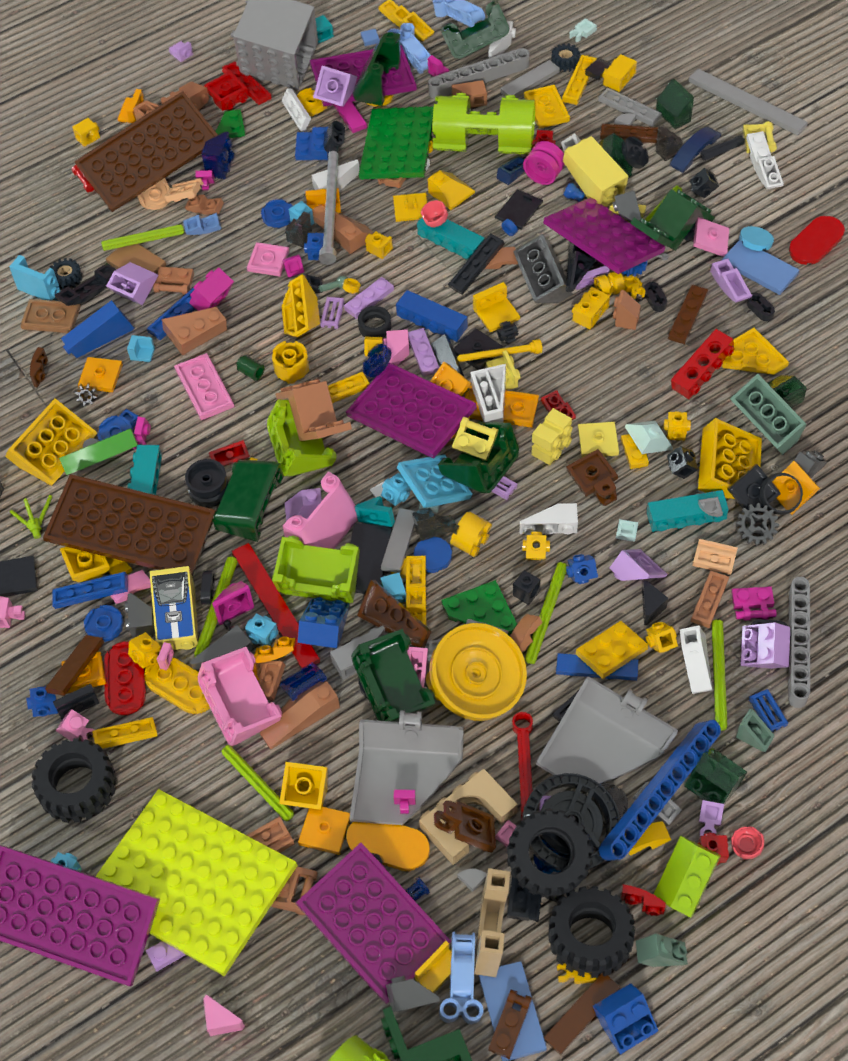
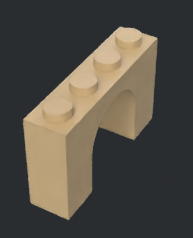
(478, 790)
(490, 939)

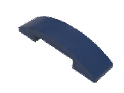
(692, 147)

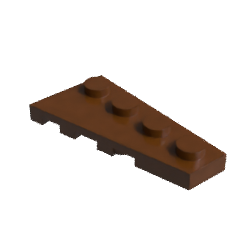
(384, 610)

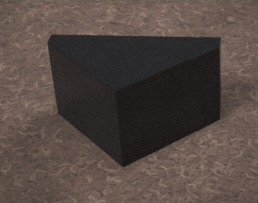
(653, 602)

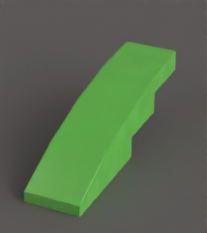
(98, 451)

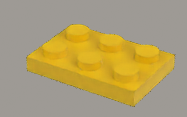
(548, 106)
(611, 649)

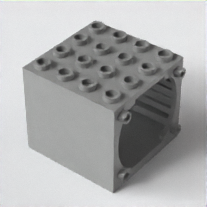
(276, 41)

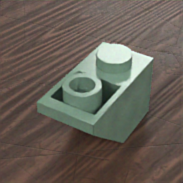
(661, 951)

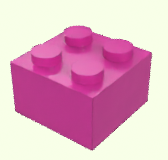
(211, 290)

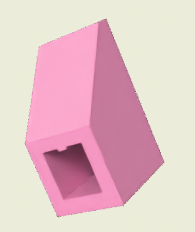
(399, 345)

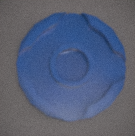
(276, 213)
(112, 426)
(437, 553)
(104, 622)

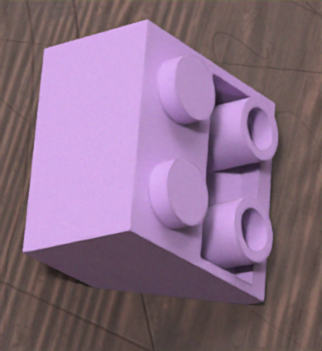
(132, 282)
(765, 645)

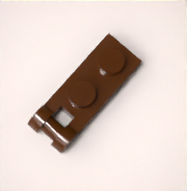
(510, 1025)

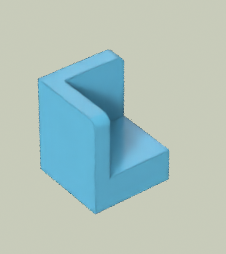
(141, 348)

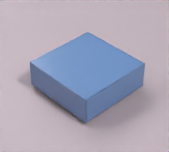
(370, 37)

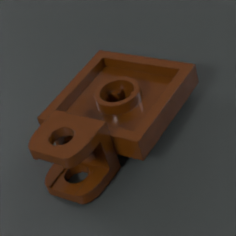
(601, 483)
(468, 824)

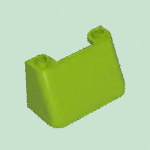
(295, 455)
(316, 570)

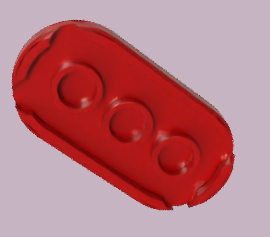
(816, 240)
(124, 681)

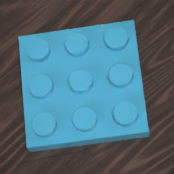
(429, 484)

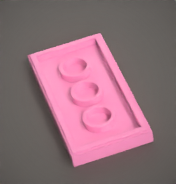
(204, 386)

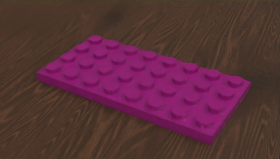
(73, 916)

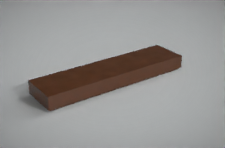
(644, 134)
(74, 665)
(580, 1014)

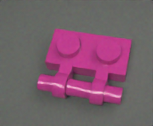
(751, 599)

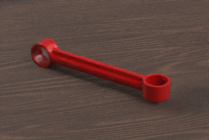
(524, 756)

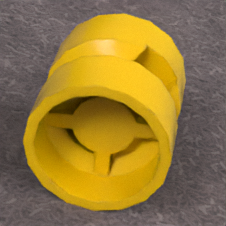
(609, 284)

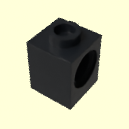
(526, 587)

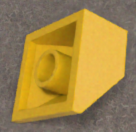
(448, 189)

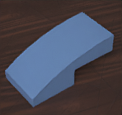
(198, 226)

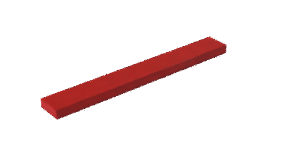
(273, 603)

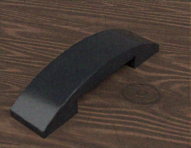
(87, 289)

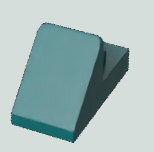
(375, 512)

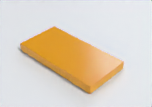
(518, 408)

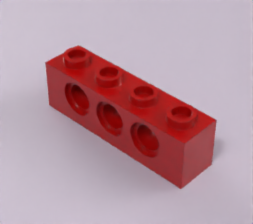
(693, 367)

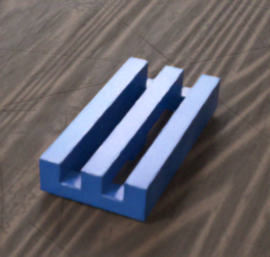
(776, 725)

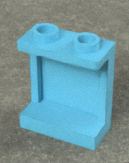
(33, 282)

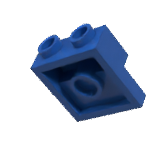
(311, 145)

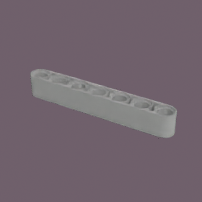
(484, 70)
(797, 649)

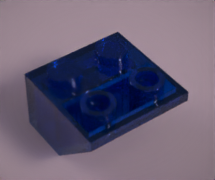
(218, 155)

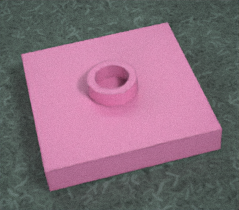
(711, 237)
(267, 259)

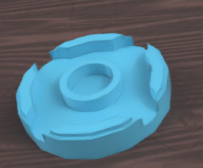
(756, 238)

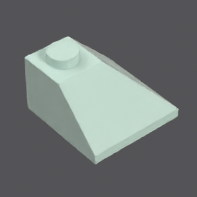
(648, 437)

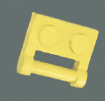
(766, 127)
(474, 445)

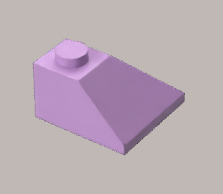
(334, 86)
(303, 503)
(635, 566)

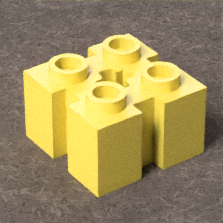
(552, 436)

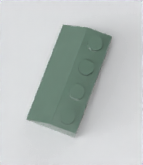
(769, 414)

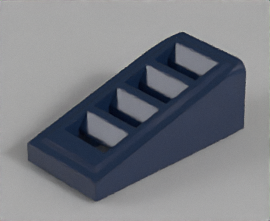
(510, 171)

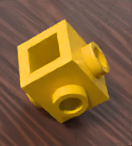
(677, 425)
(536, 553)
(661, 637)
(144, 650)

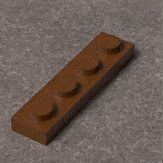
(688, 314)

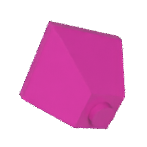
(233, 602)

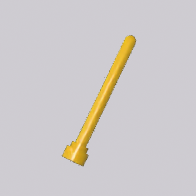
(533, 347)

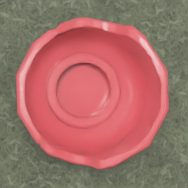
(434, 213)
(747, 842)

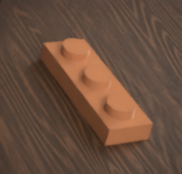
(709, 599)

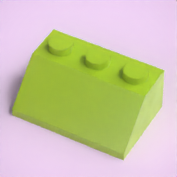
(686, 876)

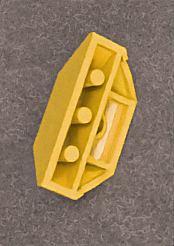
(299, 308)

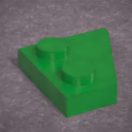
(232, 123)

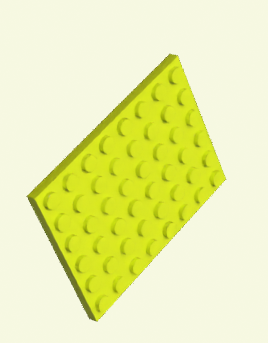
(207, 878)

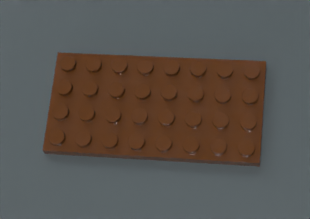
(146, 151)
(129, 525)

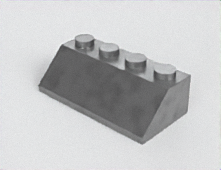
(542, 271)

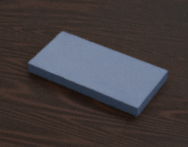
(762, 267)
(496, 993)

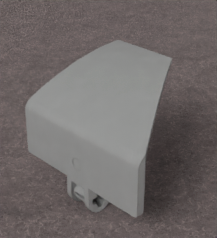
(605, 735)
(401, 758)

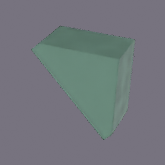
(755, 732)

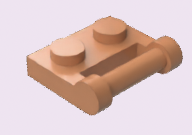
(174, 280)
(286, 896)

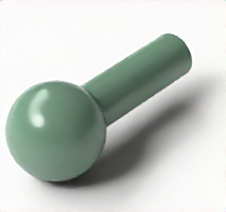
(332, 285)

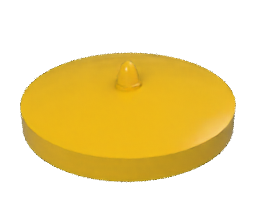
(478, 671)

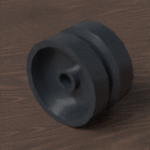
(206, 482)

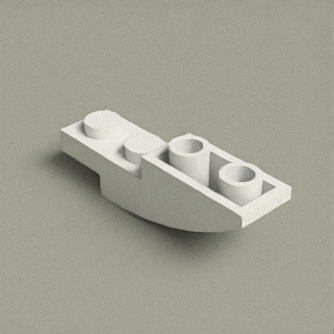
(763, 162)

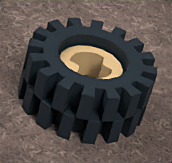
(565, 57)
(72, 268)

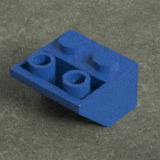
(626, 1018)

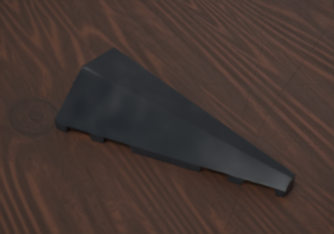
(578, 265)

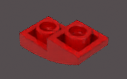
(555, 401)
(651, 904)

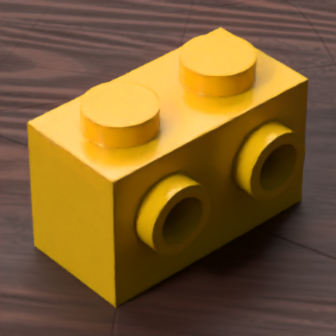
(619, 72)
(590, 308)

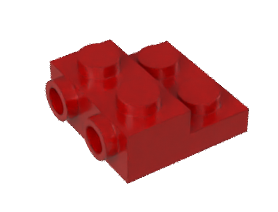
(227, 91)

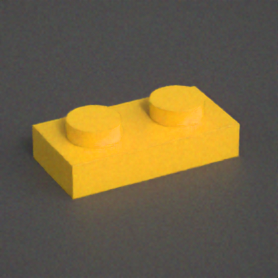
(633, 454)

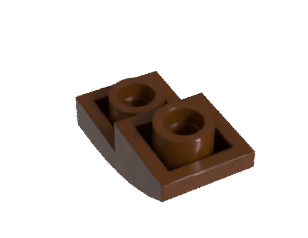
(37, 371)

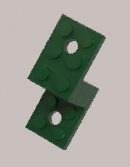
(673, 219)
(444, 1048)

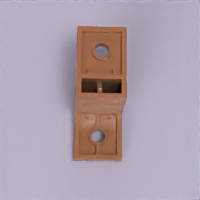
(312, 410)

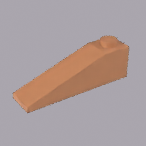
(347, 232)
(302, 713)

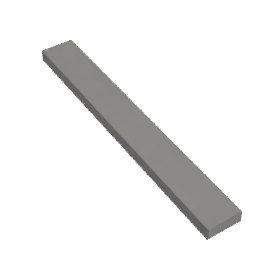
(748, 102)

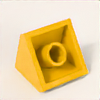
(84, 565)
(304, 785)

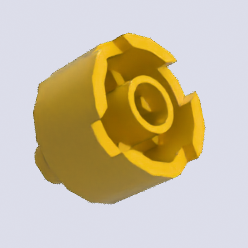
(290, 361)
(471, 533)

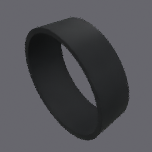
(763, 496)

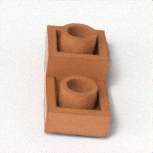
(202, 205)
(503, 257)
(524, 628)

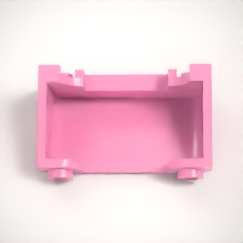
(329, 520)
(236, 696)

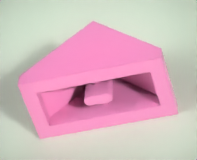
(419, 660)
(219, 1019)

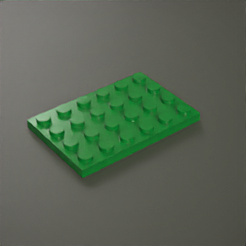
(397, 143)

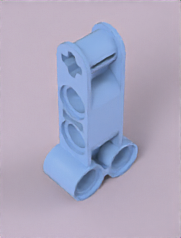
(459, 10)
(413, 49)
(462, 980)

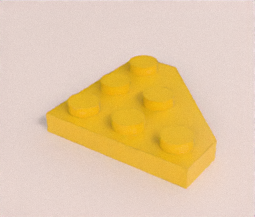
(755, 355)

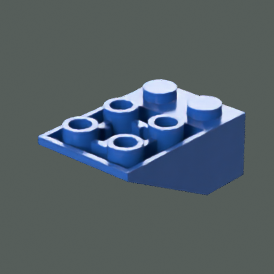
(323, 622)

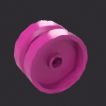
(544, 163)

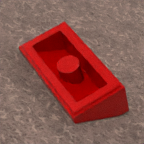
(230, 453)

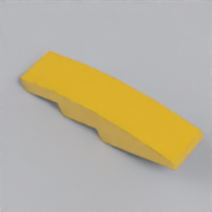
(400, 15)
(416, 586)

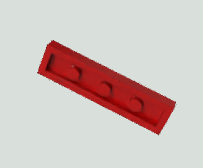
(255, 89)

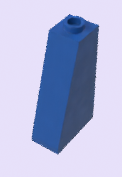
(97, 330)

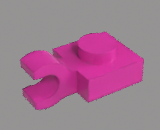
(141, 431)

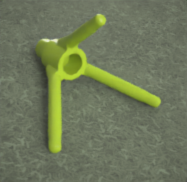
(33, 524)

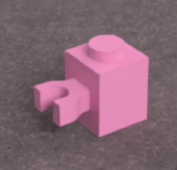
(8, 611)
(74, 726)

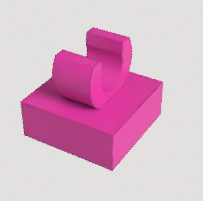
(207, 178)
(293, 266)
(404, 799)

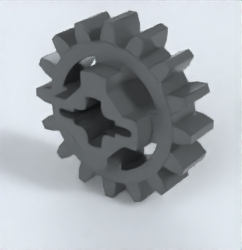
(752, 518)

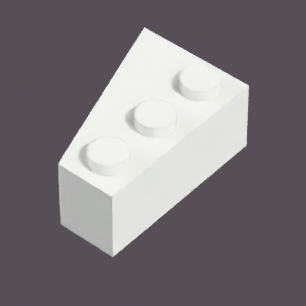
(489, 392)

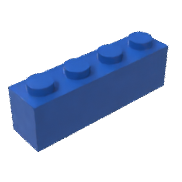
(431, 315)

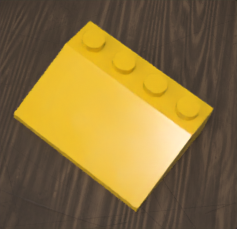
(47, 439)
(726, 456)

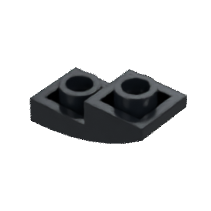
(597, 68)

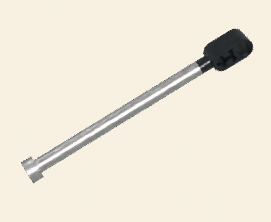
(333, 140)

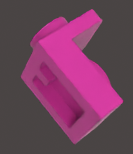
(435, 66)

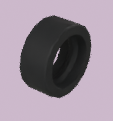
(374, 312)

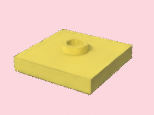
(598, 436)

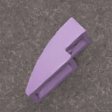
(730, 280)

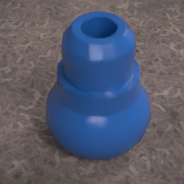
(573, 192)

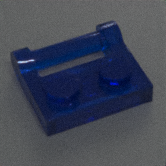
(302, 680)

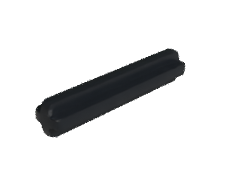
(722, 147)

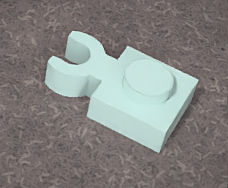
(584, 28)

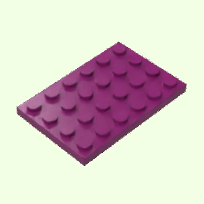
(353, 63)
(604, 235)
(411, 410)
(371, 920)

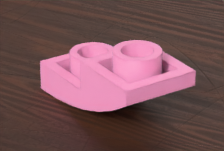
(136, 582)

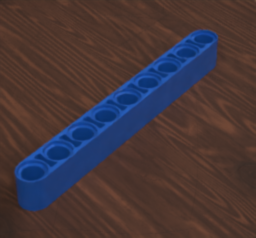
(691, 750)

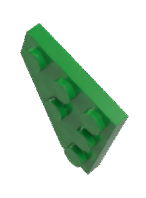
(481, 604)

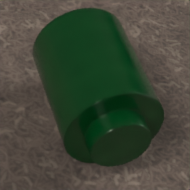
(250, 367)

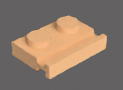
(183, 190)
(715, 556)

